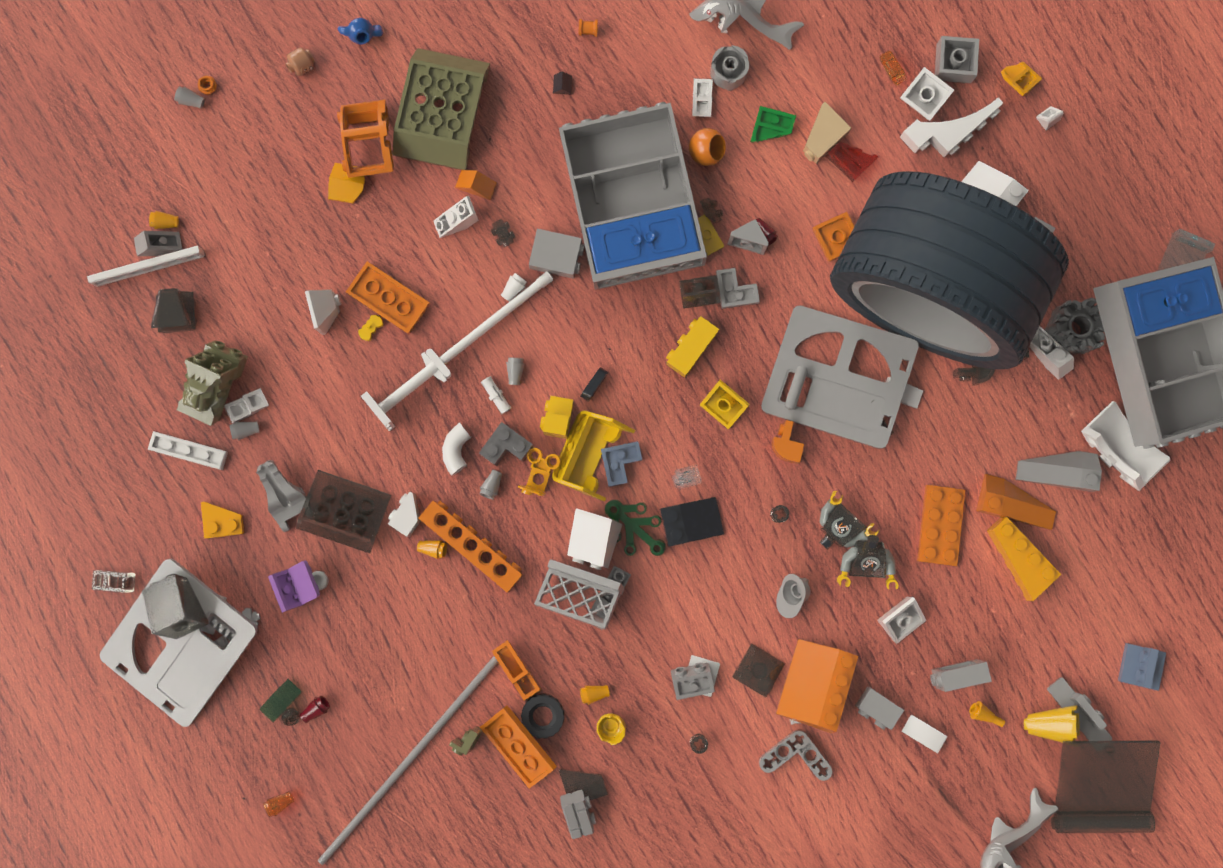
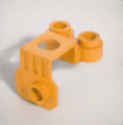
(542, 466)

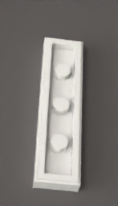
(187, 450)

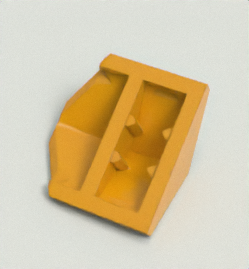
(1021, 78)
(344, 188)

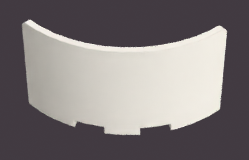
(1113, 439)

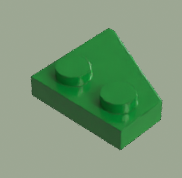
(772, 124)

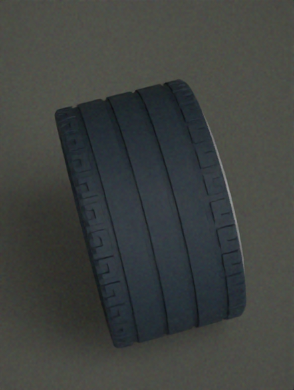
(950, 268)

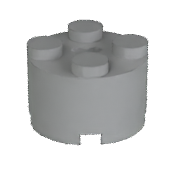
(723, 60)

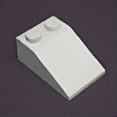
(996, 183)

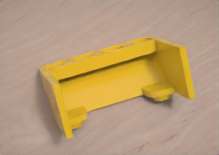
(583, 451)

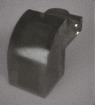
(978, 374)

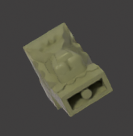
(210, 380)

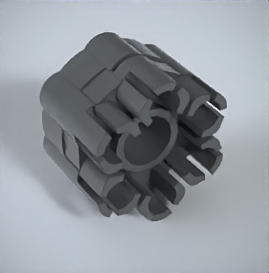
(1090, 323)

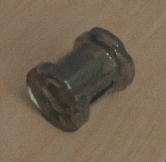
(785, 512)
(702, 748)

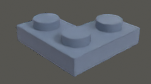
(614, 461)

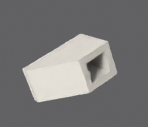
(406, 516)

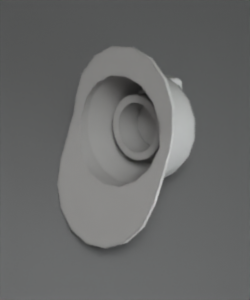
(792, 595)

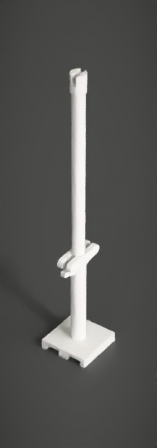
(436, 365)

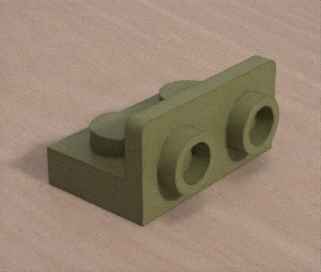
(467, 742)

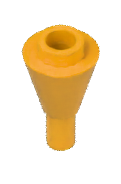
(980, 712)

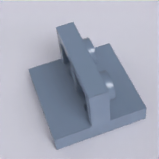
(1142, 666)

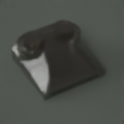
(758, 670)

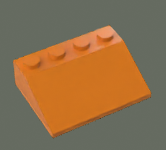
(817, 685)

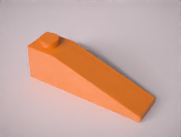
(1004, 499)

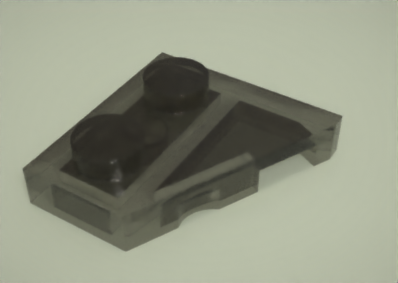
(590, 784)

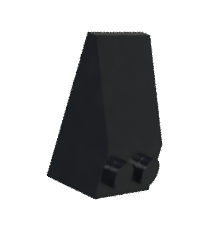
(691, 521)

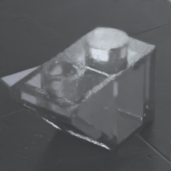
(686, 477)

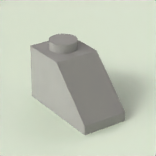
(157, 243)

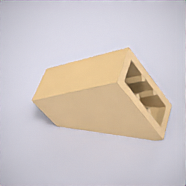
(825, 134)

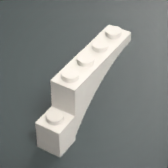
(948, 134)

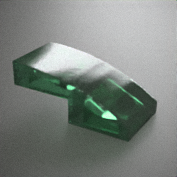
(280, 700)

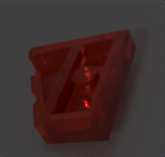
(850, 160)

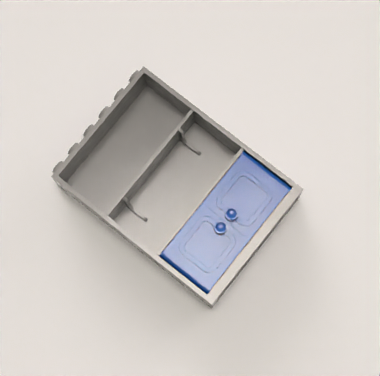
(632, 195)
(1167, 350)

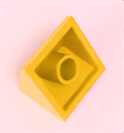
(724, 404)

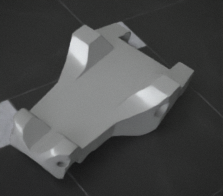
(283, 497)

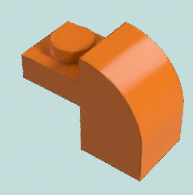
(783, 447)

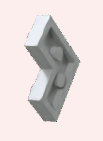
(733, 295)

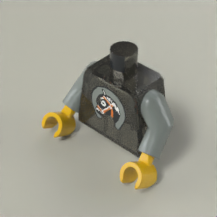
(841, 525)
(868, 560)

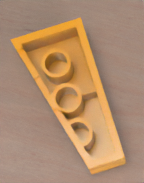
(1027, 564)

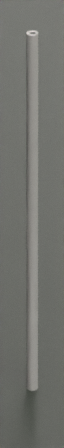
(407, 761)

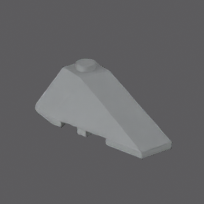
(1066, 470)

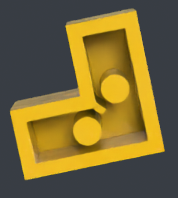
(557, 417)

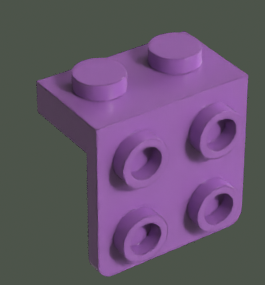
(294, 586)

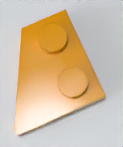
(220, 521)

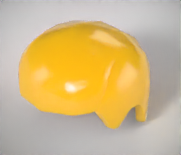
(611, 728)

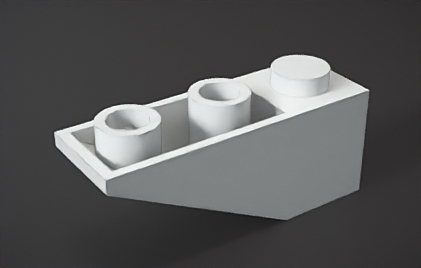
(1052, 354)

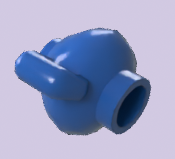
(360, 31)

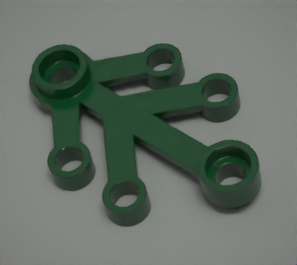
(632, 525)

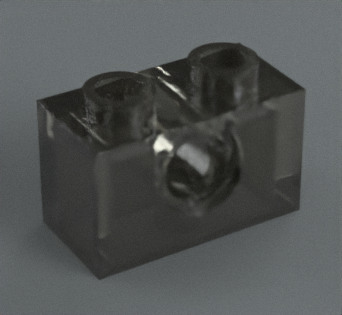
(699, 291)

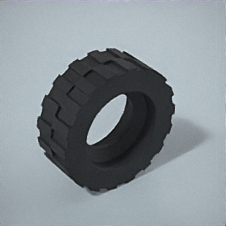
(557, 719)

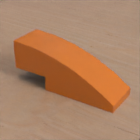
(516, 670)

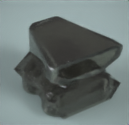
(174, 311)

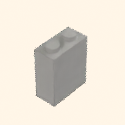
(556, 253)

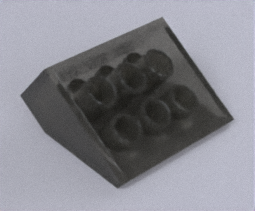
(343, 511)

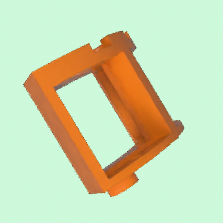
(362, 113)

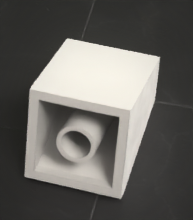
(593, 539)

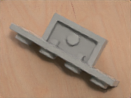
(1090, 720)

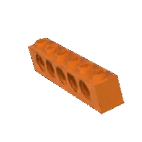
(430, 518)

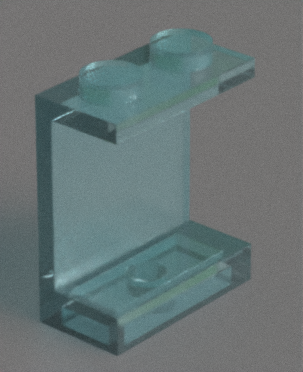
(1184, 249)

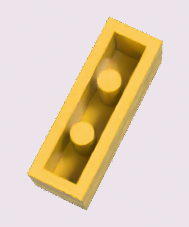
(691, 346)

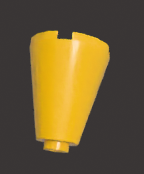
(1054, 724)

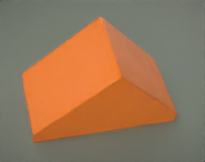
(476, 184)

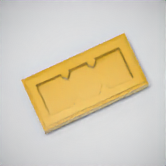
(709, 235)

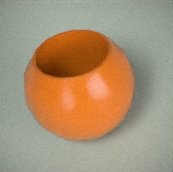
(707, 147)

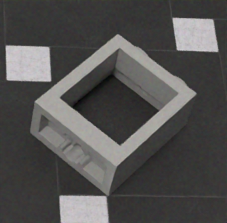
(960, 675)

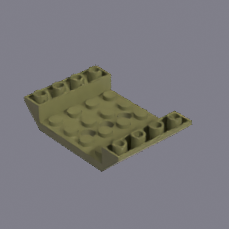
(441, 133)

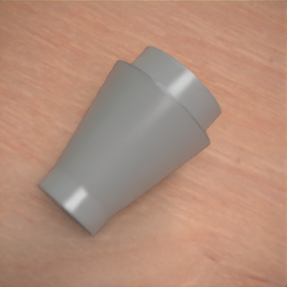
(187, 97)
(515, 369)
(243, 429)
(491, 485)

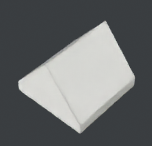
(1049, 117)

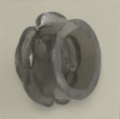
(290, 716)

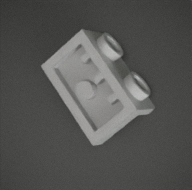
(692, 680)

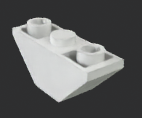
(456, 218)

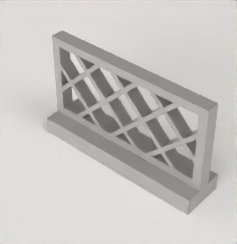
(584, 578)

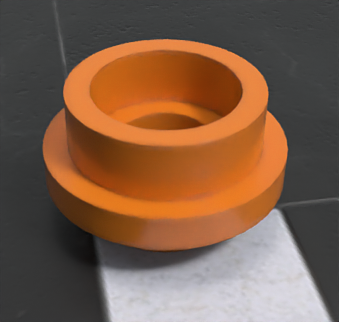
(205, 80)

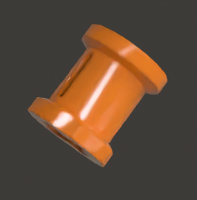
(588, 27)

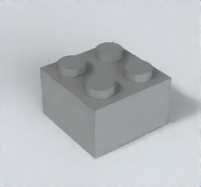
(957, 59)

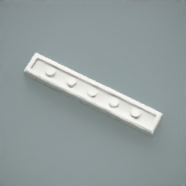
(146, 266)

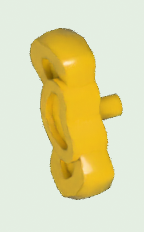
(370, 327)

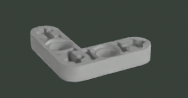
(801, 749)

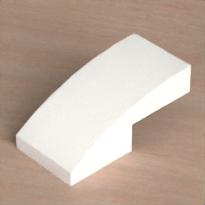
(702, 97)
(246, 406)
(924, 734)

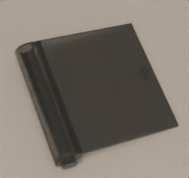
(1106, 787)

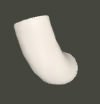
(452, 449)

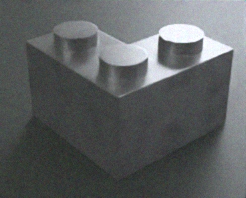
(505, 440)

